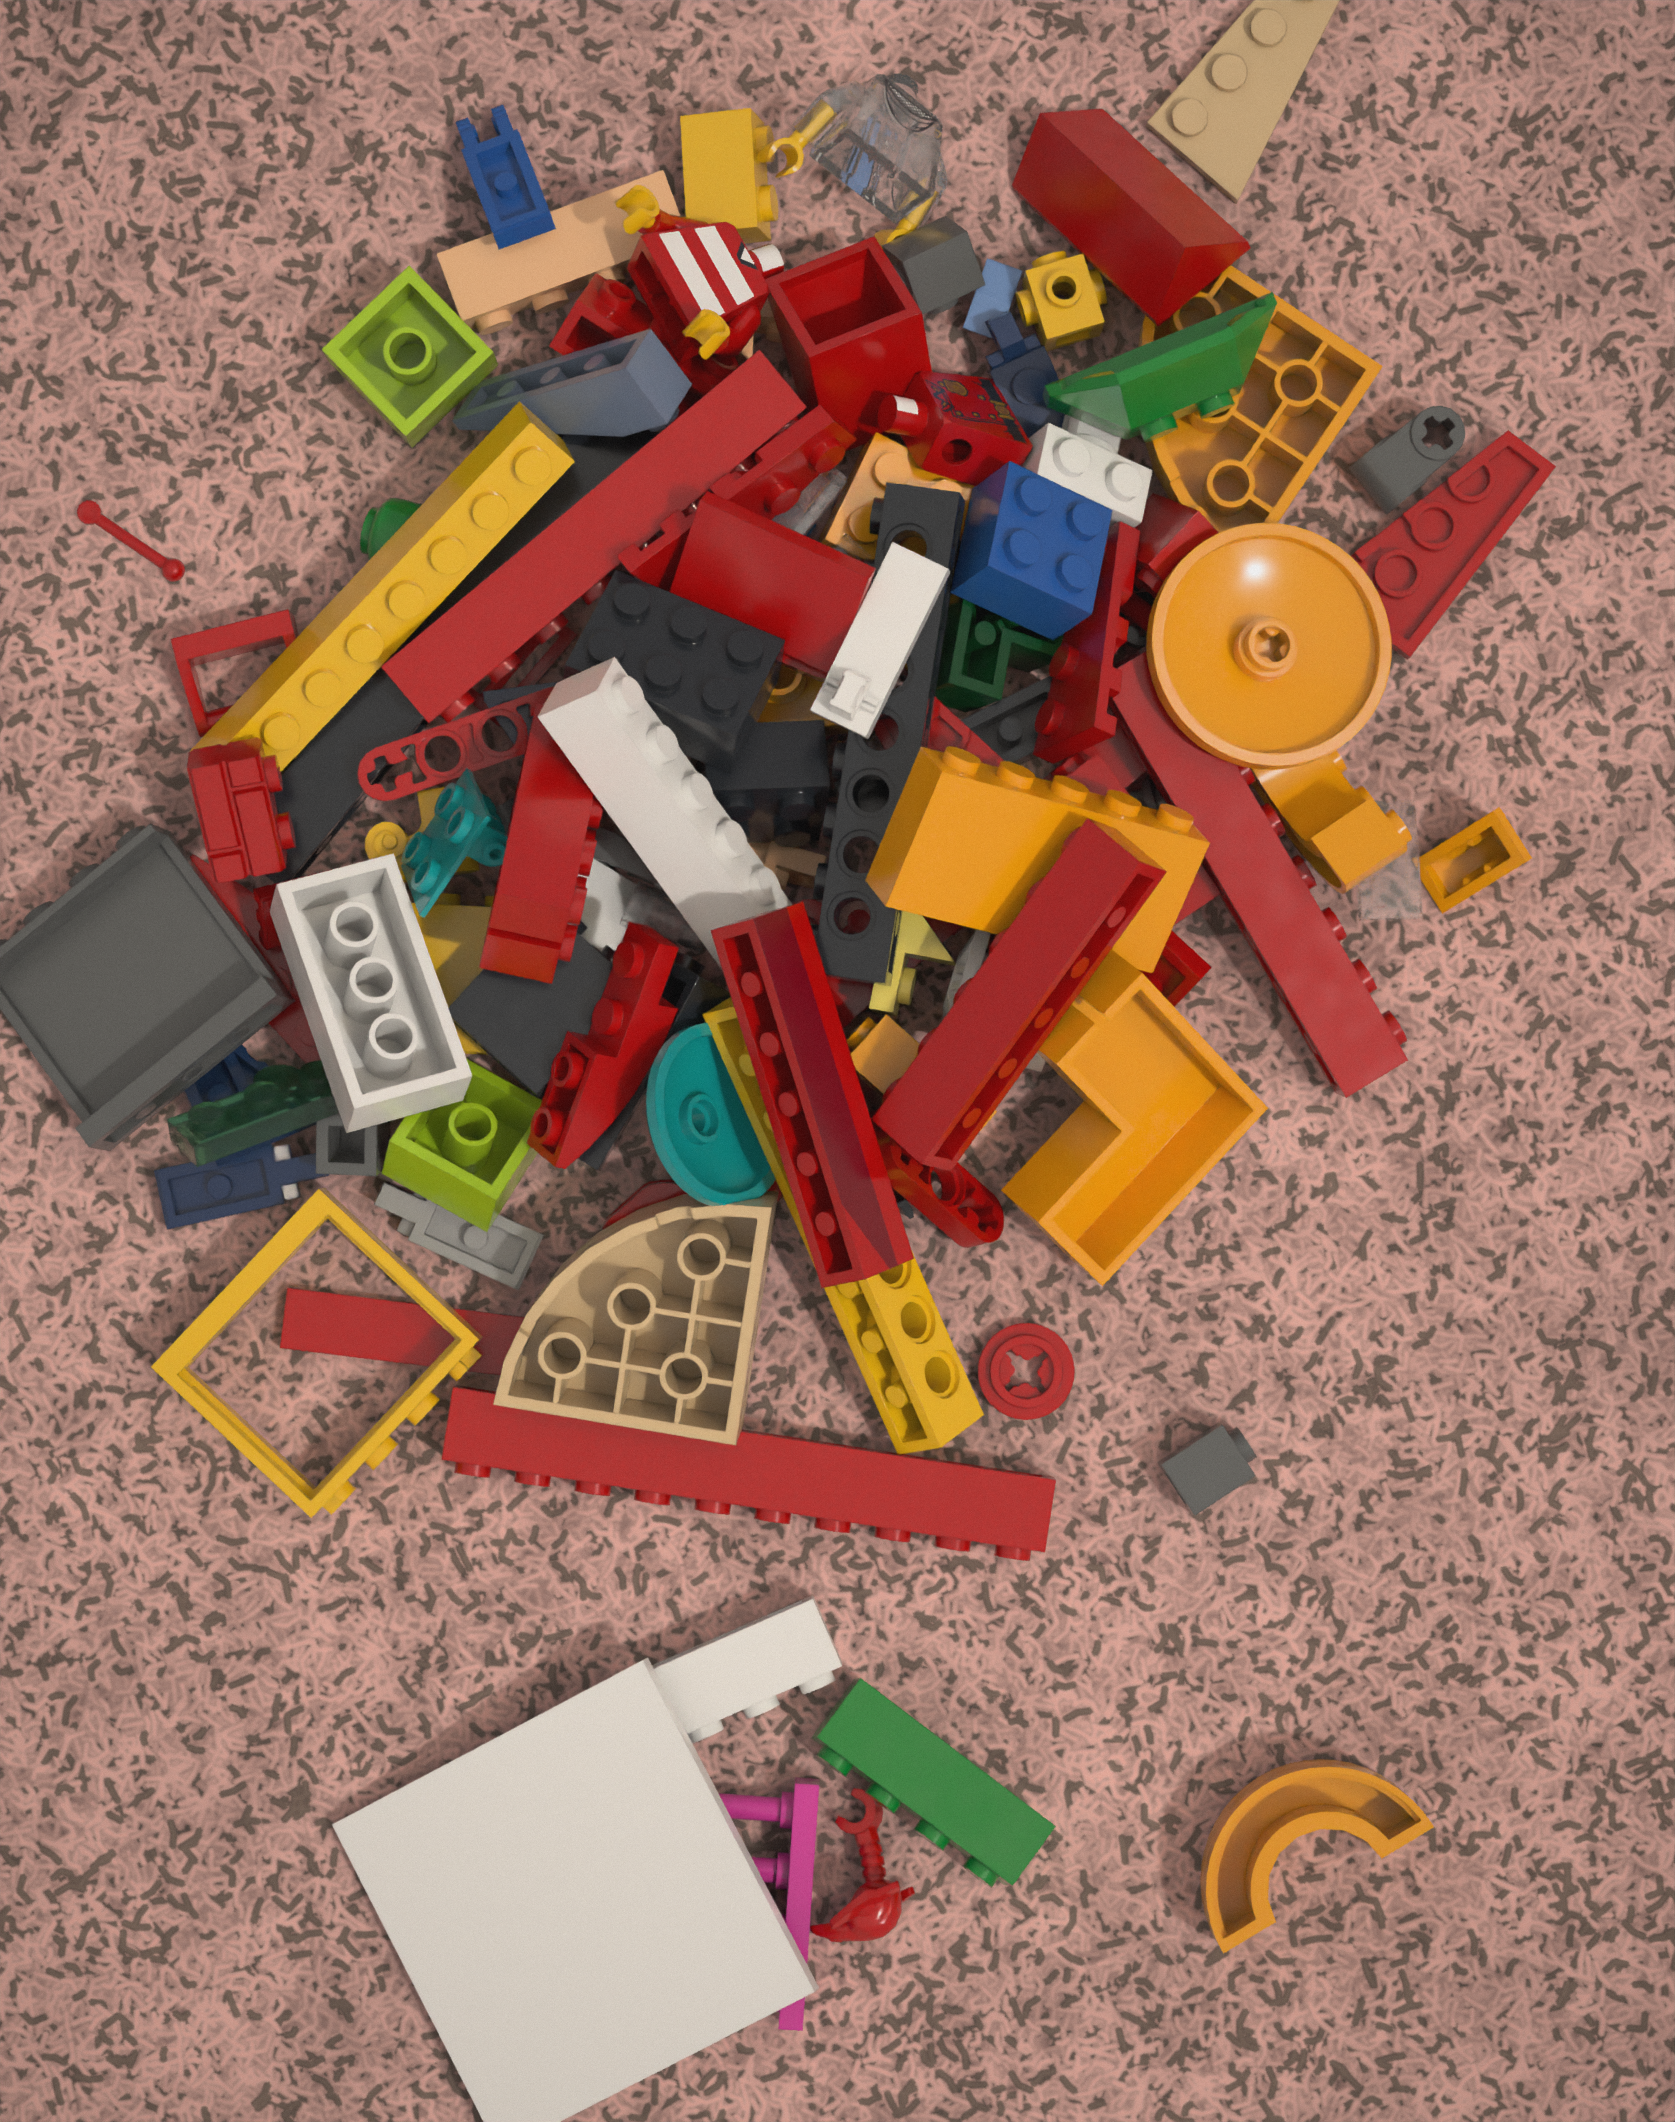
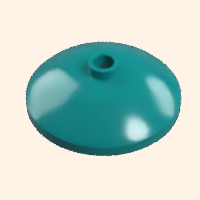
(702, 1124)

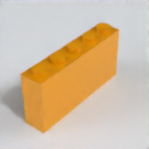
(982, 835)

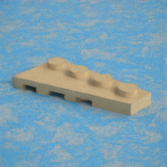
(1240, 89)

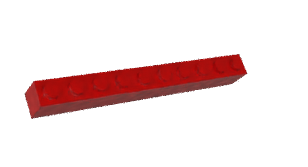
(761, 1472)

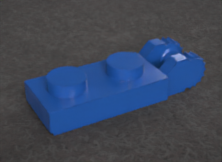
(505, 181)

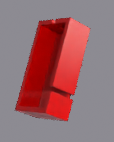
(541, 864)

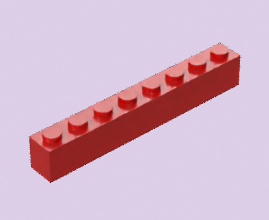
(583, 544)
(1265, 892)

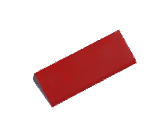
(1124, 210)

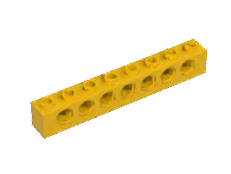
(885, 1317)

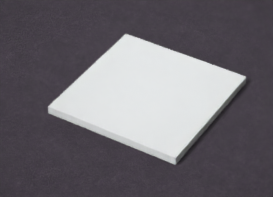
(575, 1903)

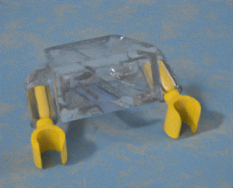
(877, 145)

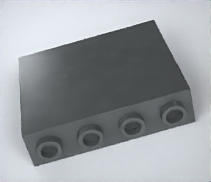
(134, 985)

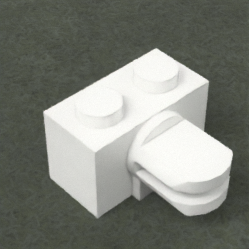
(1089, 464)

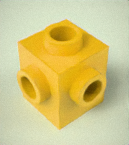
(1059, 320)

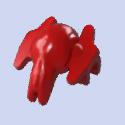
(877, 1902)

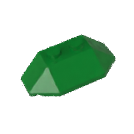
(1167, 377)

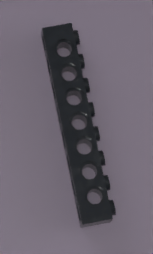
(871, 954)

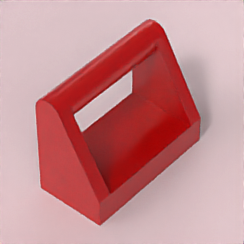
(224, 643)

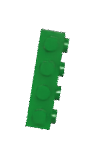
(931, 1782)

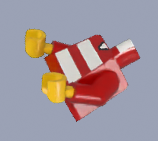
(697, 277)

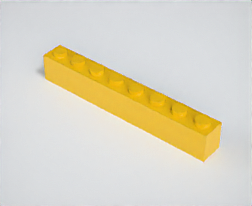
(397, 588)

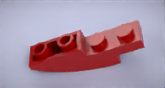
(603, 1070)

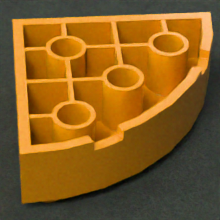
(1288, 412)

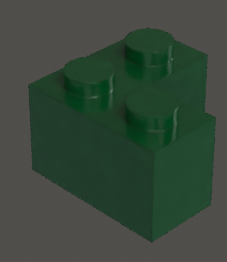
(979, 650)

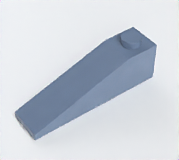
(593, 391)

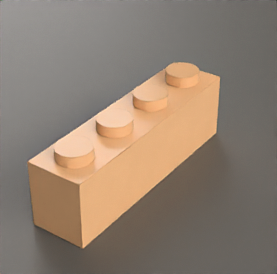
(544, 269)

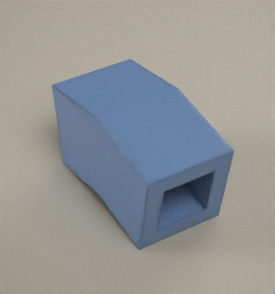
(992, 298)

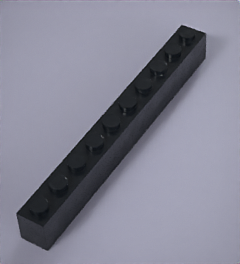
(322, 781)

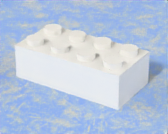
(370, 992)

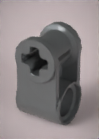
(1403, 462)

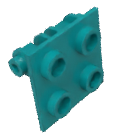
(461, 827)

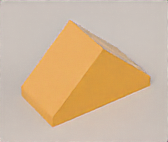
(1472, 860)

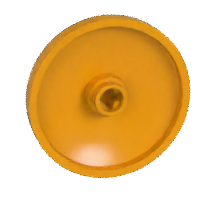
(1269, 646)

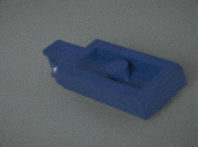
(1021, 372)
(236, 1187)

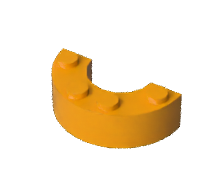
(1331, 822)
(1277, 1811)

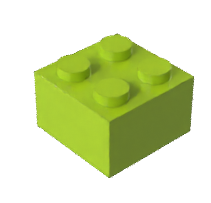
(410, 356)
(467, 1151)

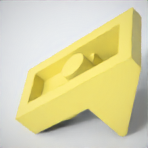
(914, 941)

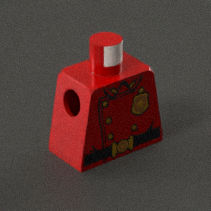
(956, 426)

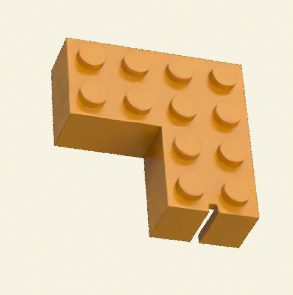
(1149, 1124)

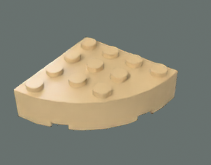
(650, 1322)

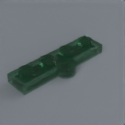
(271, 1106)

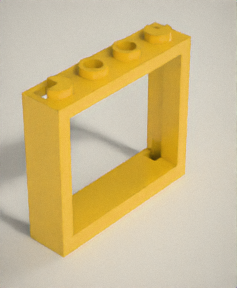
(377, 1443)

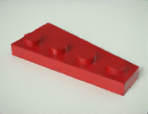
(769, 489)

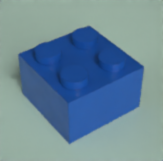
(1031, 551)

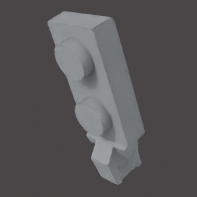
(500, 1253)

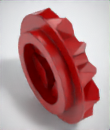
(1055, 1372)

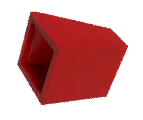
(849, 333)

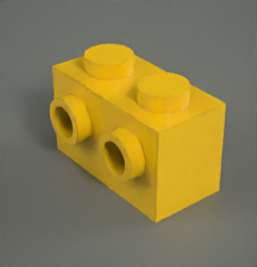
(725, 172)

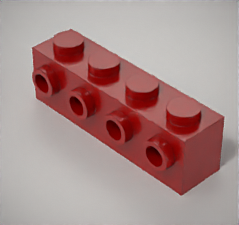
(610, 312)

